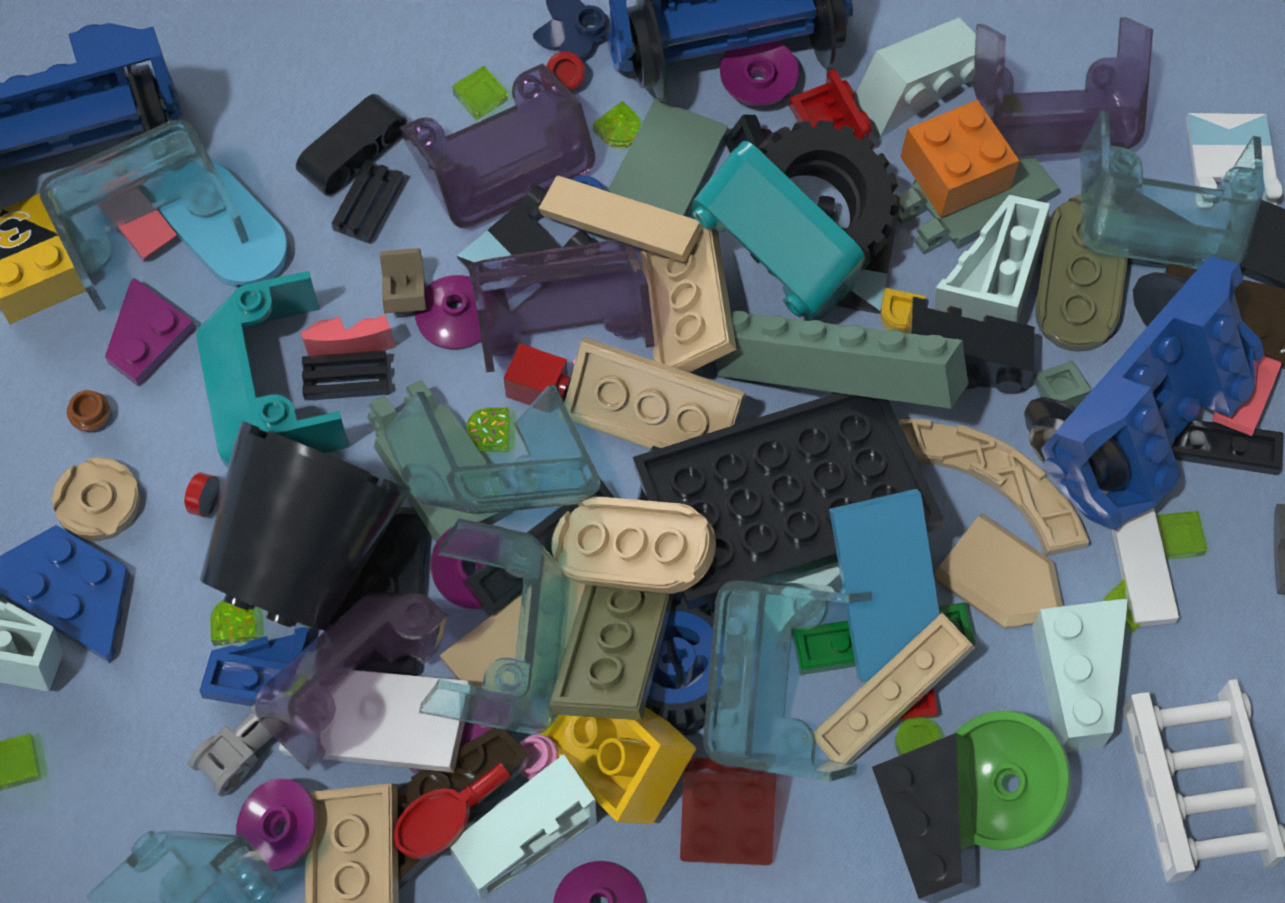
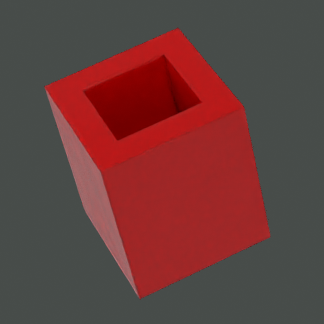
(532, 372)

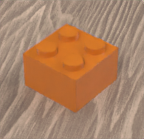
(959, 158)

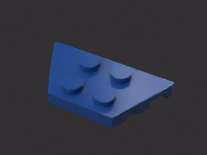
(67, 587)

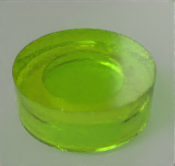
(915, 734)

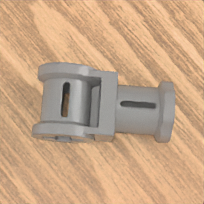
(232, 751)

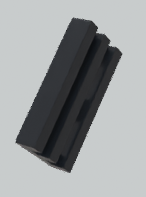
(366, 172)
(344, 368)

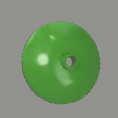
(1006, 747)

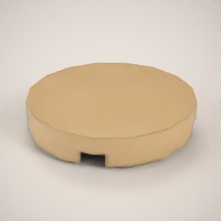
(96, 499)

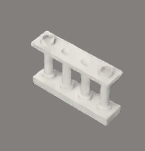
(1169, 808)

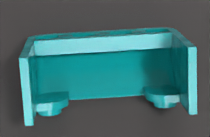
(781, 230)
(229, 373)

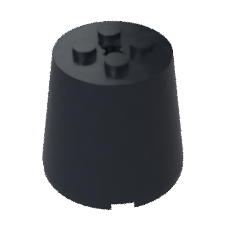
(294, 528)

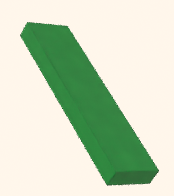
(830, 644)

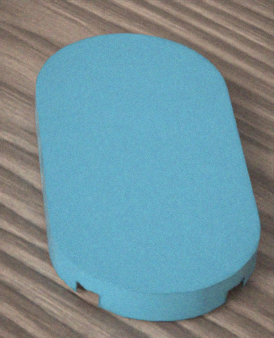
(219, 246)

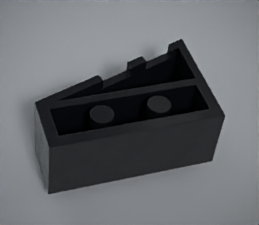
(995, 349)
(931, 815)

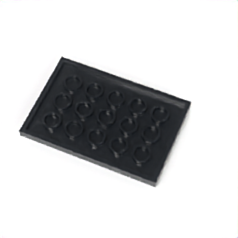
(776, 478)

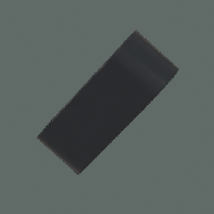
(346, 145)

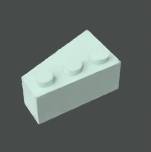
(915, 74)
(999, 265)
(27, 649)

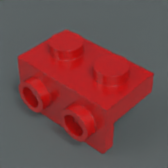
(831, 103)

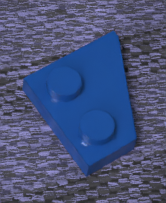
(239, 672)

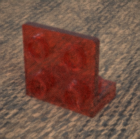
(727, 814)

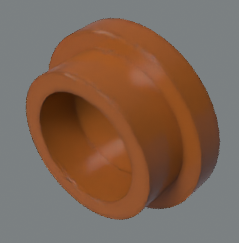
(88, 410)

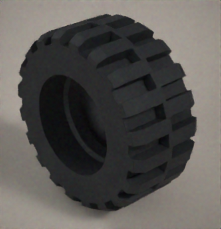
(850, 168)

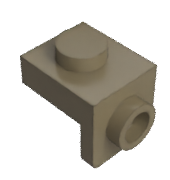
(403, 281)

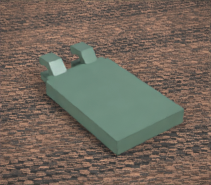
(669, 158)
(964, 225)
(465, 452)

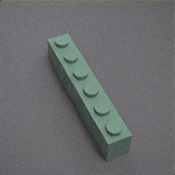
(846, 359)

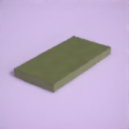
(611, 653)

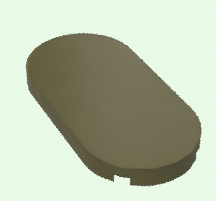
(1077, 286)

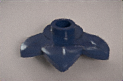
(568, 27)

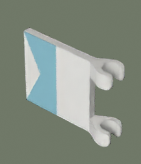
(1218, 142)

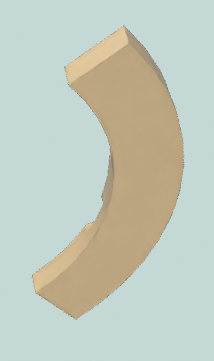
(1005, 471)

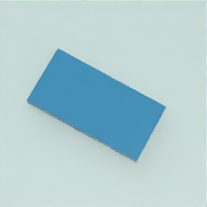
(887, 552)

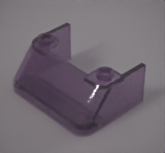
(1063, 119)
(559, 292)

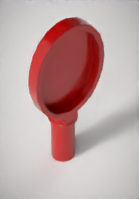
(441, 815)

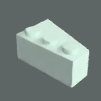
(1080, 669)
(525, 828)

